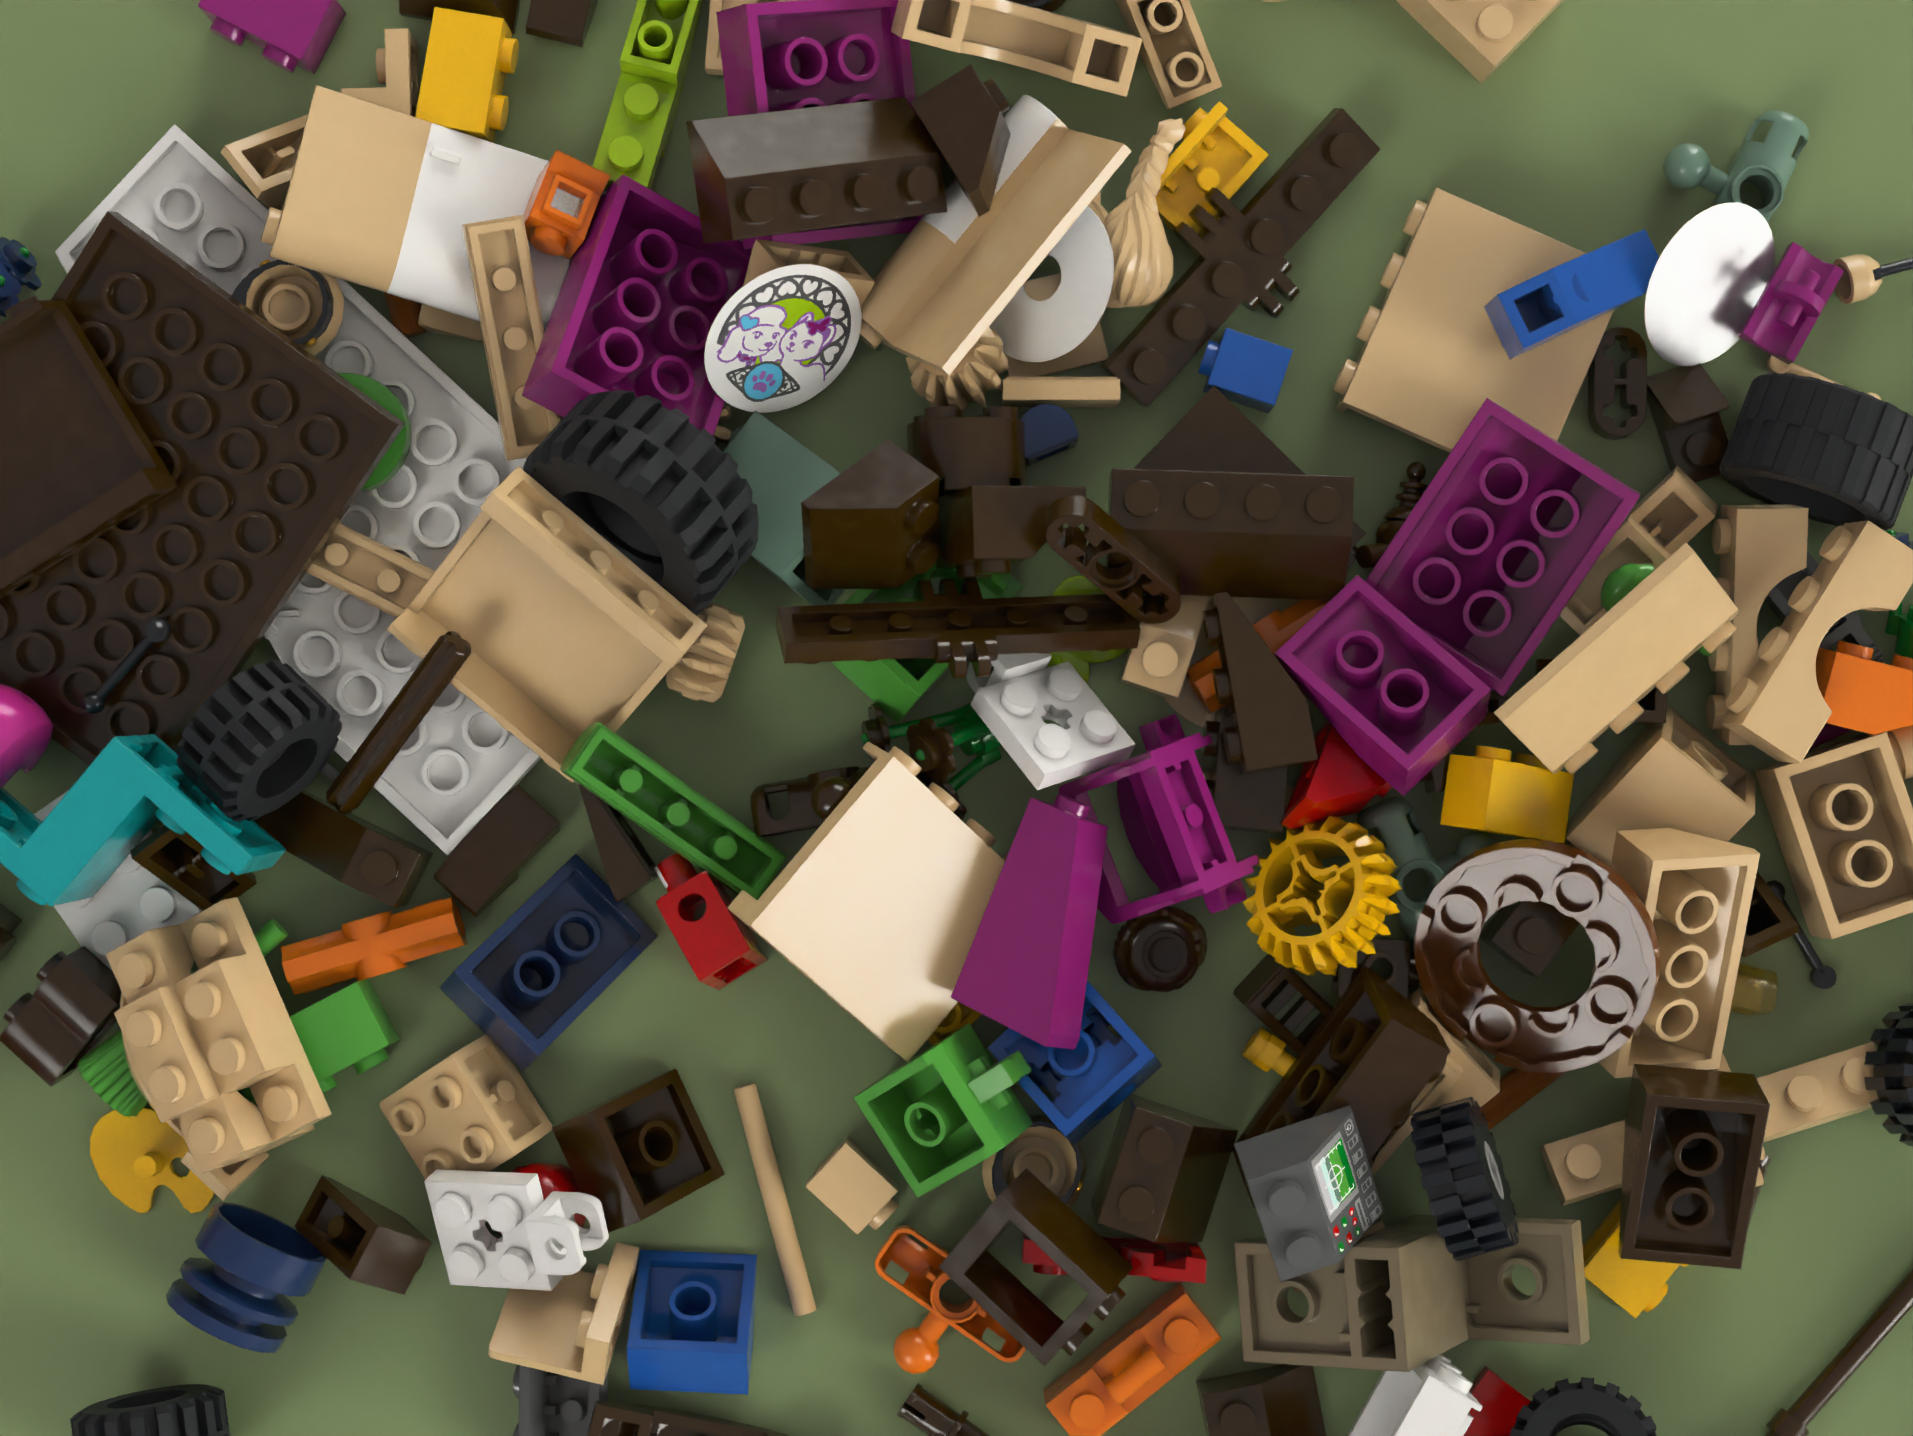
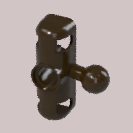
(809, 799)

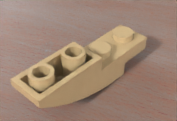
(1171, 48)

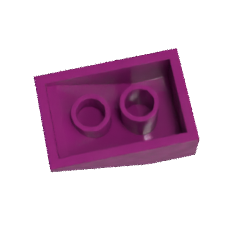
(1384, 684)

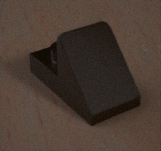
(1688, 420)

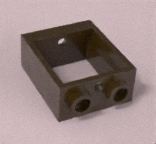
(1065, 1240)

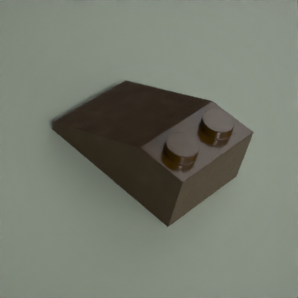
(1690, 1165)

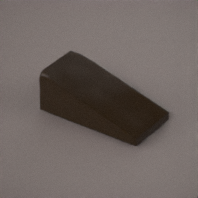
(621, 851)

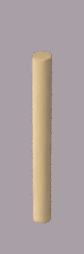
(775, 1199)

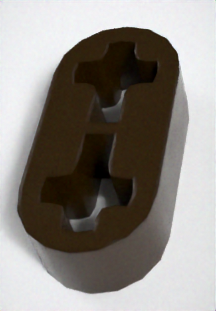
(1631, 384)

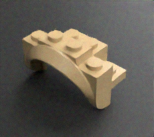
(211, 1035)

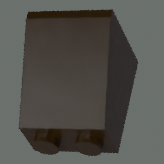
(1162, 1172)

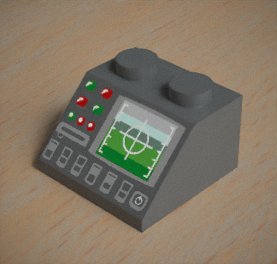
(1310, 1190)

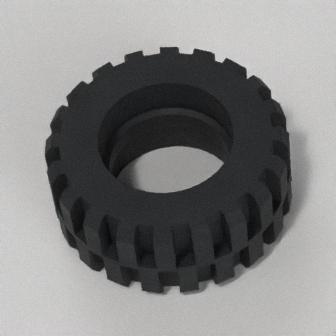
(652, 491)

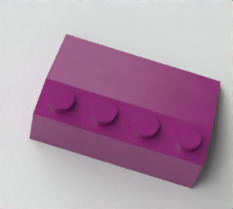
(815, 57)
(638, 308)
(1500, 543)

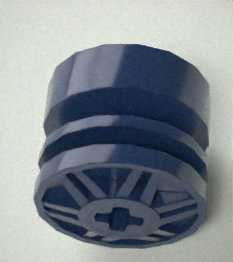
(246, 1278)

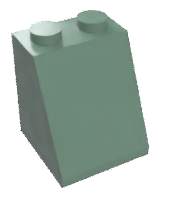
(781, 478)

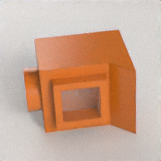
(563, 205)

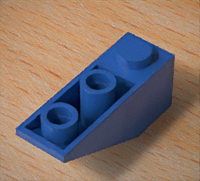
(1572, 293)

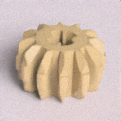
(970, 378)
(708, 662)

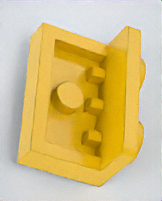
(1210, 156)

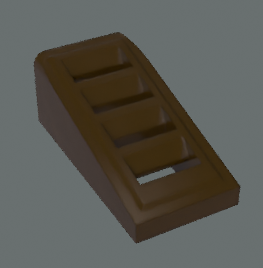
(1269, 989)

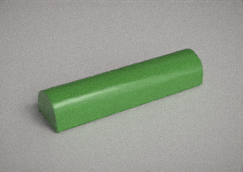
(671, 811)

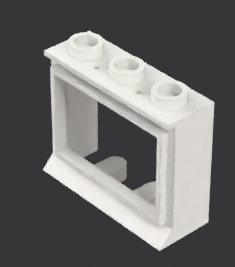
(1418, 1403)

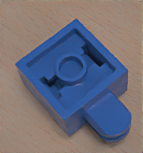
(1087, 1080)

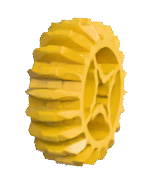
(1342, 900)

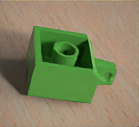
(946, 1109)

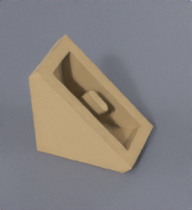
(267, 160)

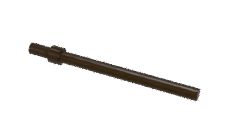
(1844, 1364)

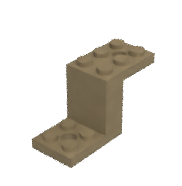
(1408, 1300)

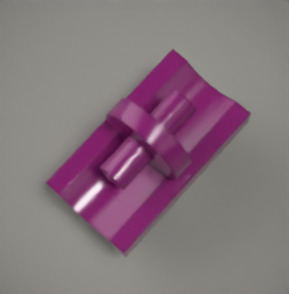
(1790, 303)

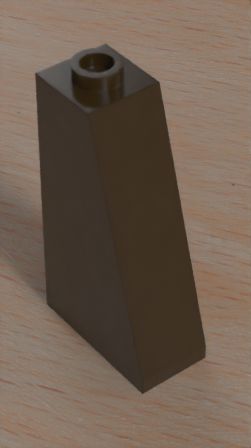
(1223, 440)

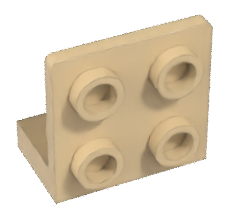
(466, 1112)
(573, 1325)

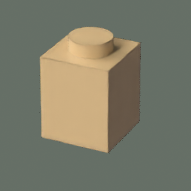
(854, 1187)

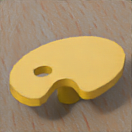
(138, 1156)

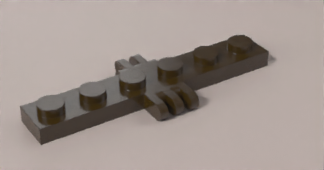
(1240, 256)
(954, 628)

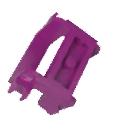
(1168, 826)

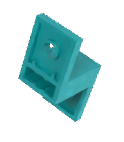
(110, 813)

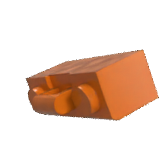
(1131, 1364)

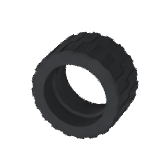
(1821, 450)

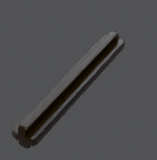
(398, 722)

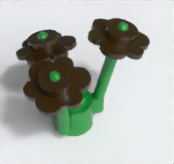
(933, 746)

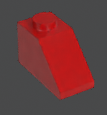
(1333, 784)

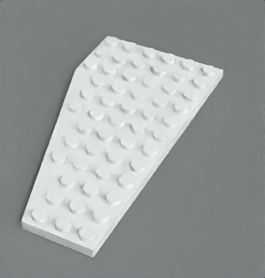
(458, 755)

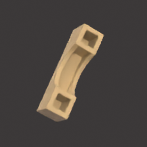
(1025, 38)
(1756, 552)
(1781, 700)

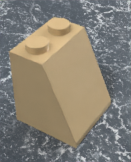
(1666, 781)

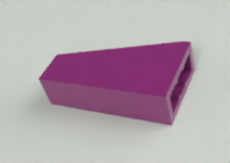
(1039, 926)

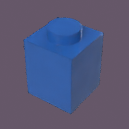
(1245, 369)

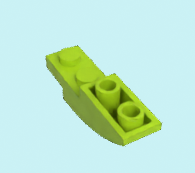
(648, 89)

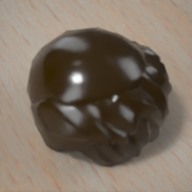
(1160, 950)

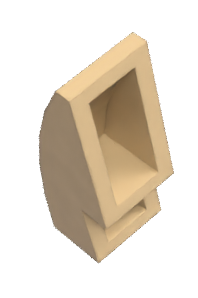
(1649, 534)

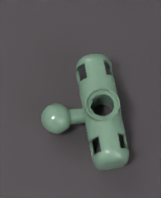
(1763, 164)
(1413, 852)

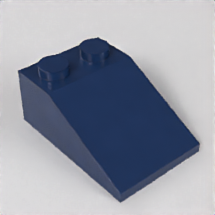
(548, 962)

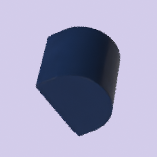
(1047, 432)

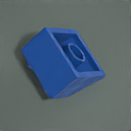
(692, 1322)

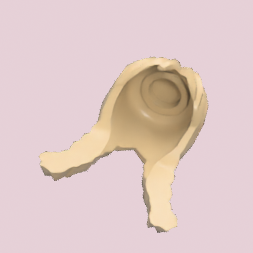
(1135, 230)

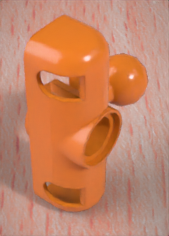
(917, 1347)

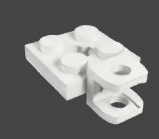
(1026, 693)
(537, 1237)

